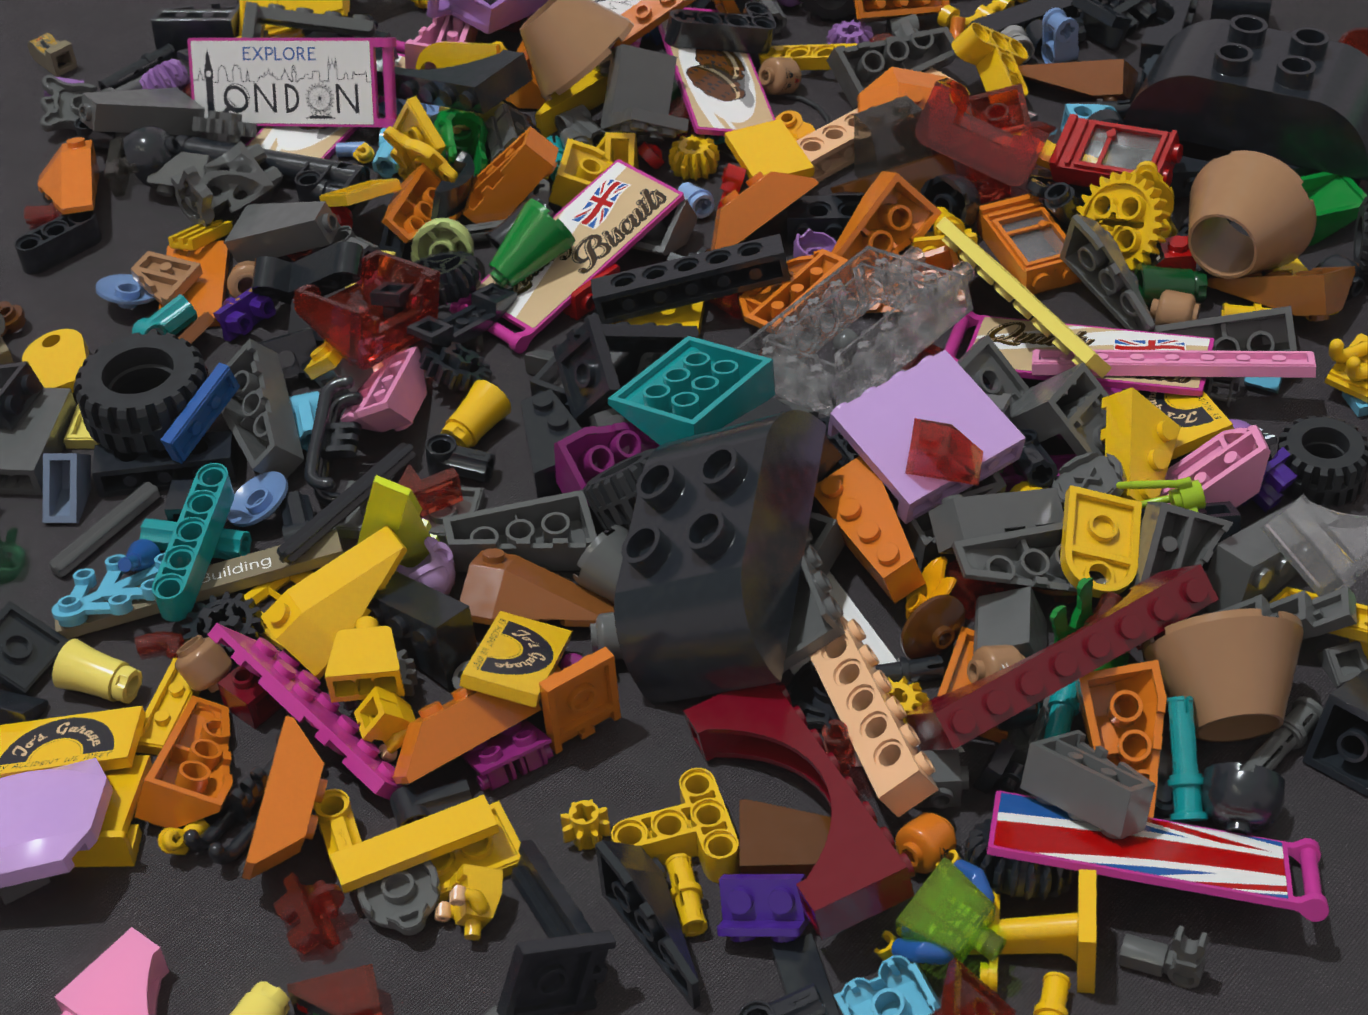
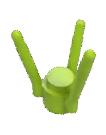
(1186, 494)

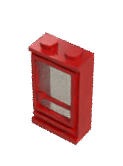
(1098, 148)

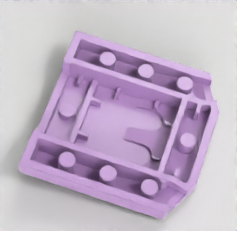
(50, 819)

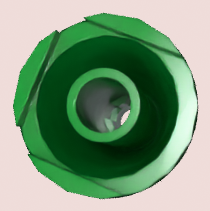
(529, 244)

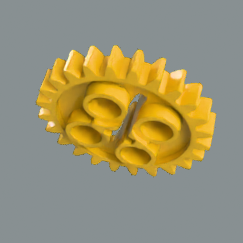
(1124, 194)

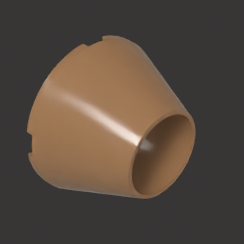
(569, 41)
(1263, 200)
(1233, 667)

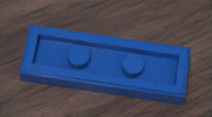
(200, 413)

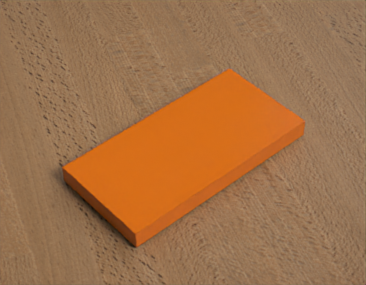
(210, 288)

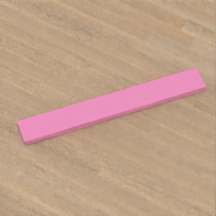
(1186, 363)

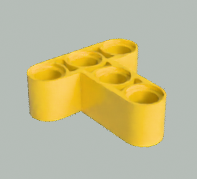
(993, 55)
(694, 827)

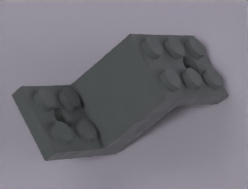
(640, 94)
(1061, 405)

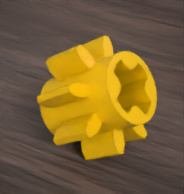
(585, 824)

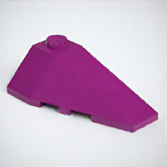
(595, 450)

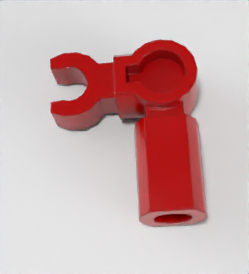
(731, 180)

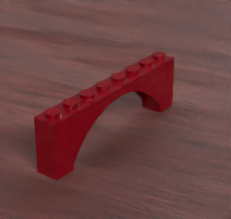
(1145, 612)
(859, 863)

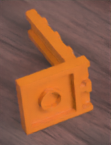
(651, 13)
(580, 697)

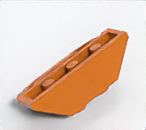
(882, 9)
(898, 83)
(756, 205)
(806, 272)
(454, 729)
(287, 802)

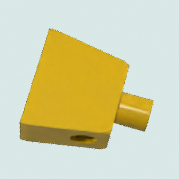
(363, 660)

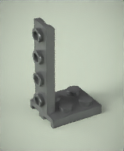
(303, 18)

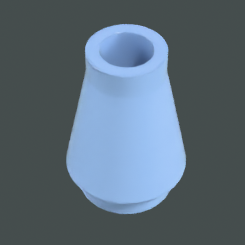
(699, 199)

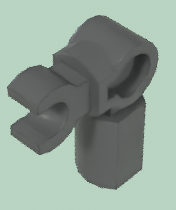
(1182, 965)

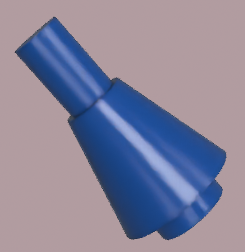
(139, 556)

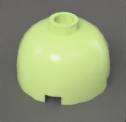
(441, 236)

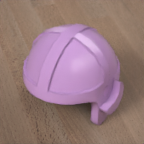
(436, 569)

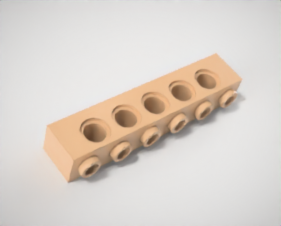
(874, 720)

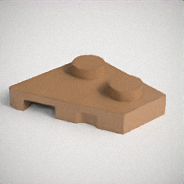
(165, 275)

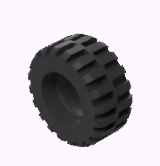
(137, 389)

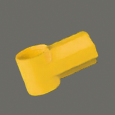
(336, 821)

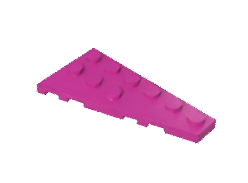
(301, 697)

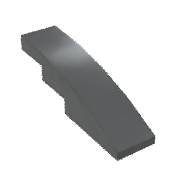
(1317, 615)

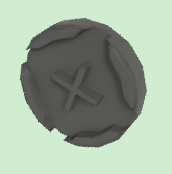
(1091, 473)

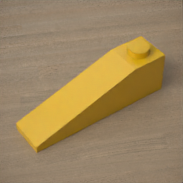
(588, 91)

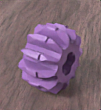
(849, 33)
(166, 75)

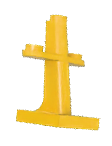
(1058, 933)

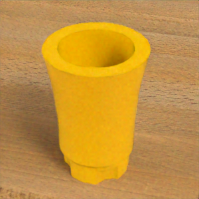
(477, 413)

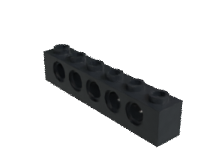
(690, 279)

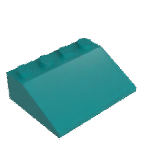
(694, 390)

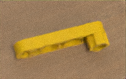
(806, 56)

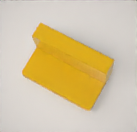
(112, 849)

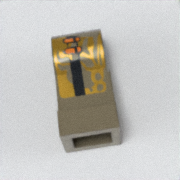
(49, 52)

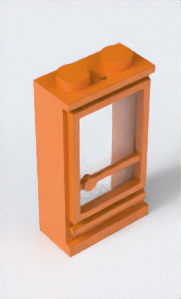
(1026, 242)

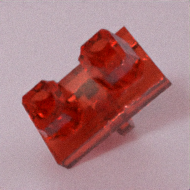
(315, 908)

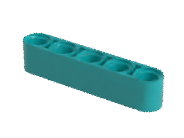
(193, 542)

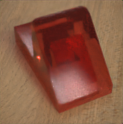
(433, 491)

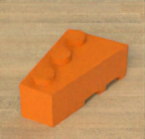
(510, 177)

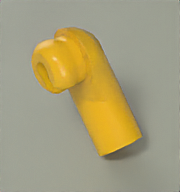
(171, 839)

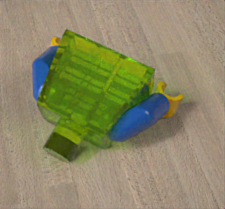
(947, 917)

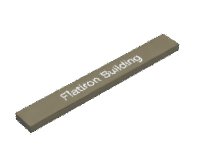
(224, 577)

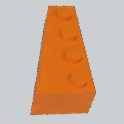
(870, 527)

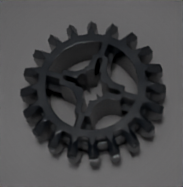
(458, 274)
(1012, 875)

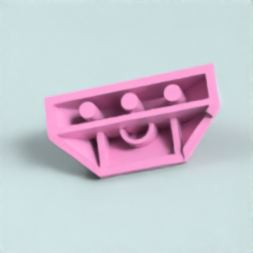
(391, 394)
(1226, 466)

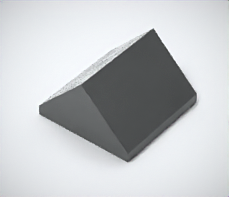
(1011, 619)

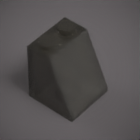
(887, 137)

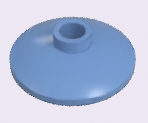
(123, 291)
(258, 499)

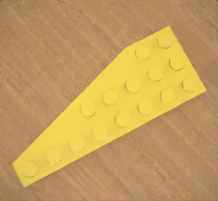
(1024, 301)

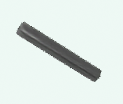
(104, 529)

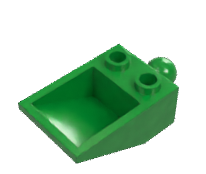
(1335, 201)

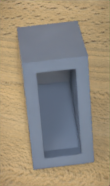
(65, 486)

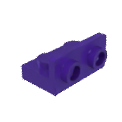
(761, 907)

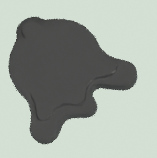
(63, 104)
(402, 899)

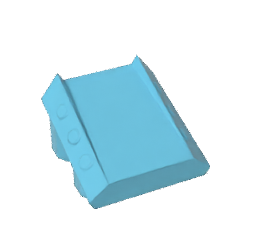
(897, 990)

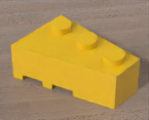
(1139, 439)

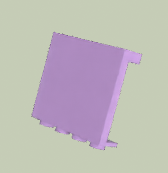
(937, 391)

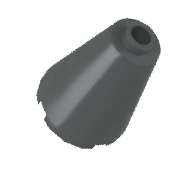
(602, 563)

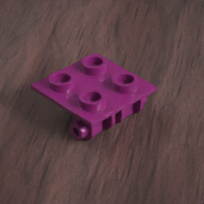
(519, 743)

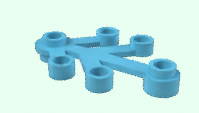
(76, 607)

